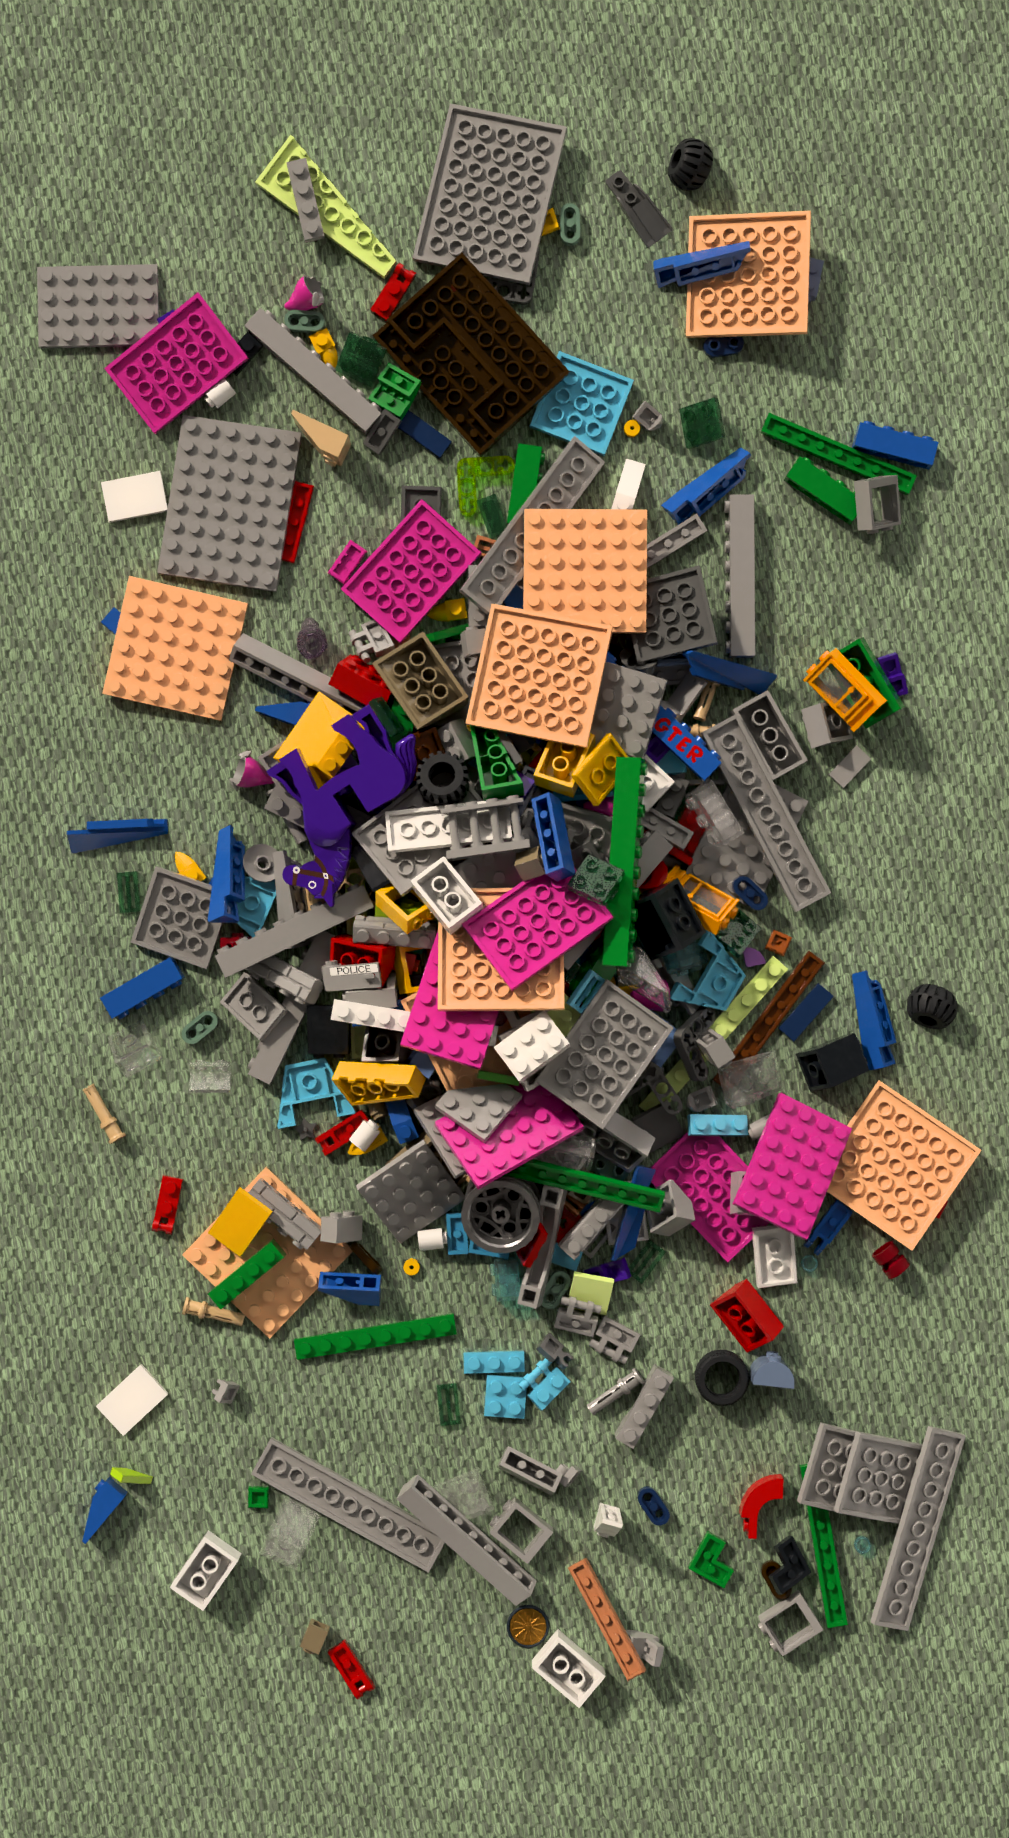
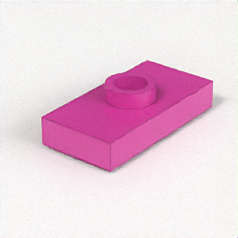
(347, 562)

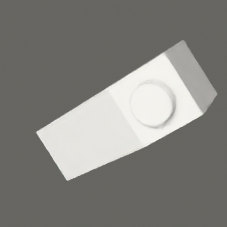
(628, 485)
(608, 1521)

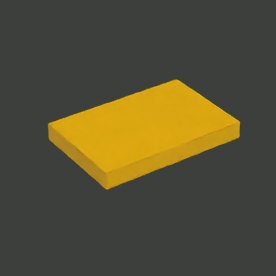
(598, 769)
(240, 1221)

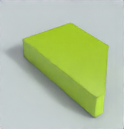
(127, 1475)

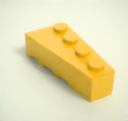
(377, 1082)

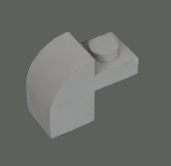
(647, 1647)

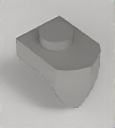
(648, 417)
(701, 1100)

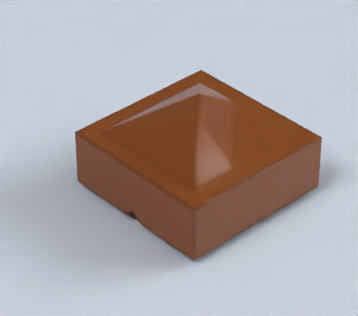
(778, 943)

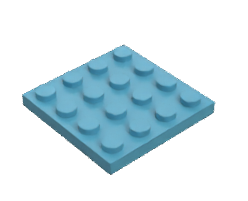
(583, 404)

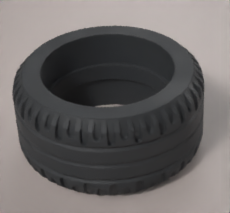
(726, 1398)

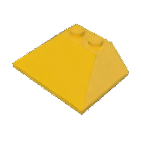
(319, 743)

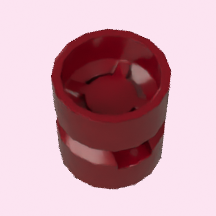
(892, 1262)

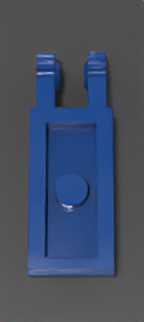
(829, 1225)

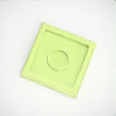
(592, 1288)

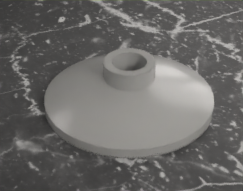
(260, 854)

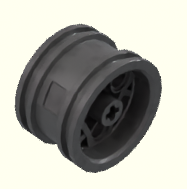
(487, 1223)

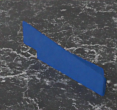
(700, 264)
(708, 487)
(728, 672)
(114, 832)
(228, 879)
(873, 1021)
(631, 1216)

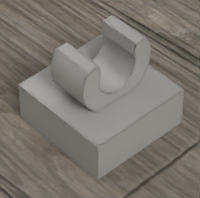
(226, 1391)
(569, 1474)

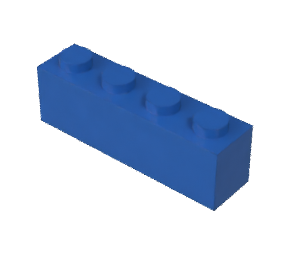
(895, 445)
(553, 836)
(143, 987)

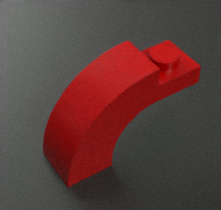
(755, 1497)

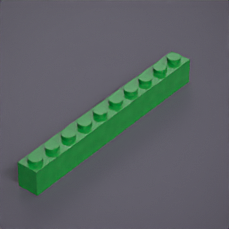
(625, 854)

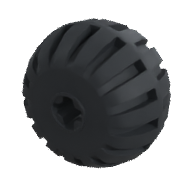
(690, 164)
(932, 1006)

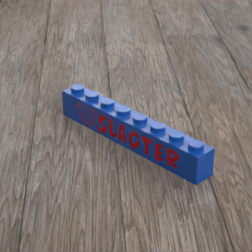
(682, 743)

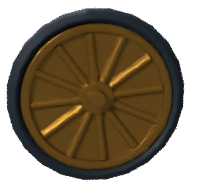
(528, 1626)

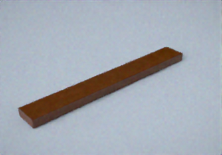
(777, 1008)

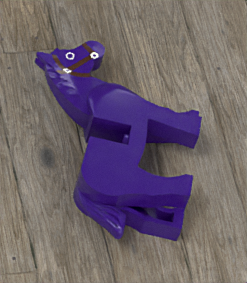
(327, 822)

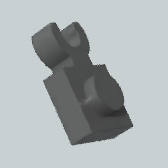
(552, 1350)

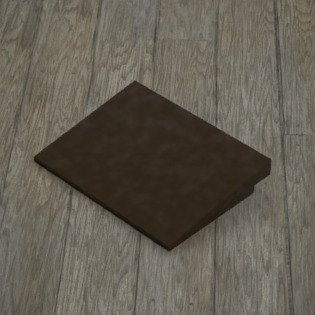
(471, 354)

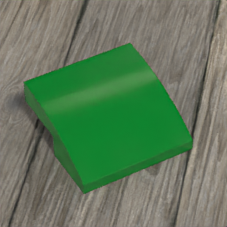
(395, 390)

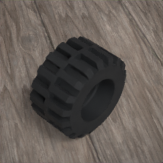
(435, 765)

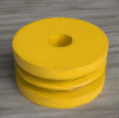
(634, 424)
(411, 1271)

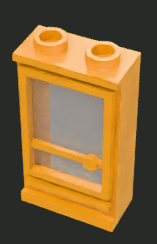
(844, 688)
(709, 903)

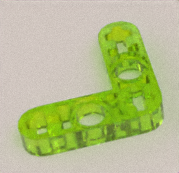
(475, 471)

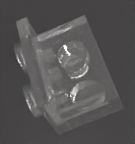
(210, 1077)

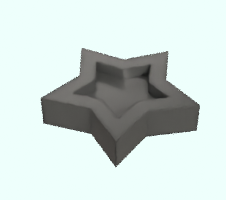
(305, 1129)

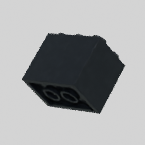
(666, 920)

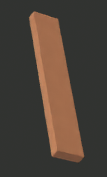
(607, 1619)

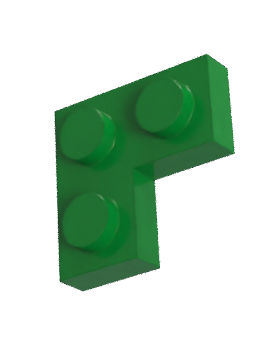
(706, 1563)

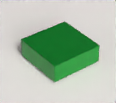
(258, 1497)

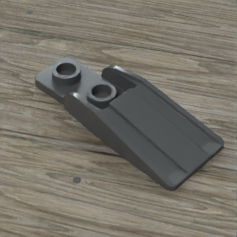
(639, 209)

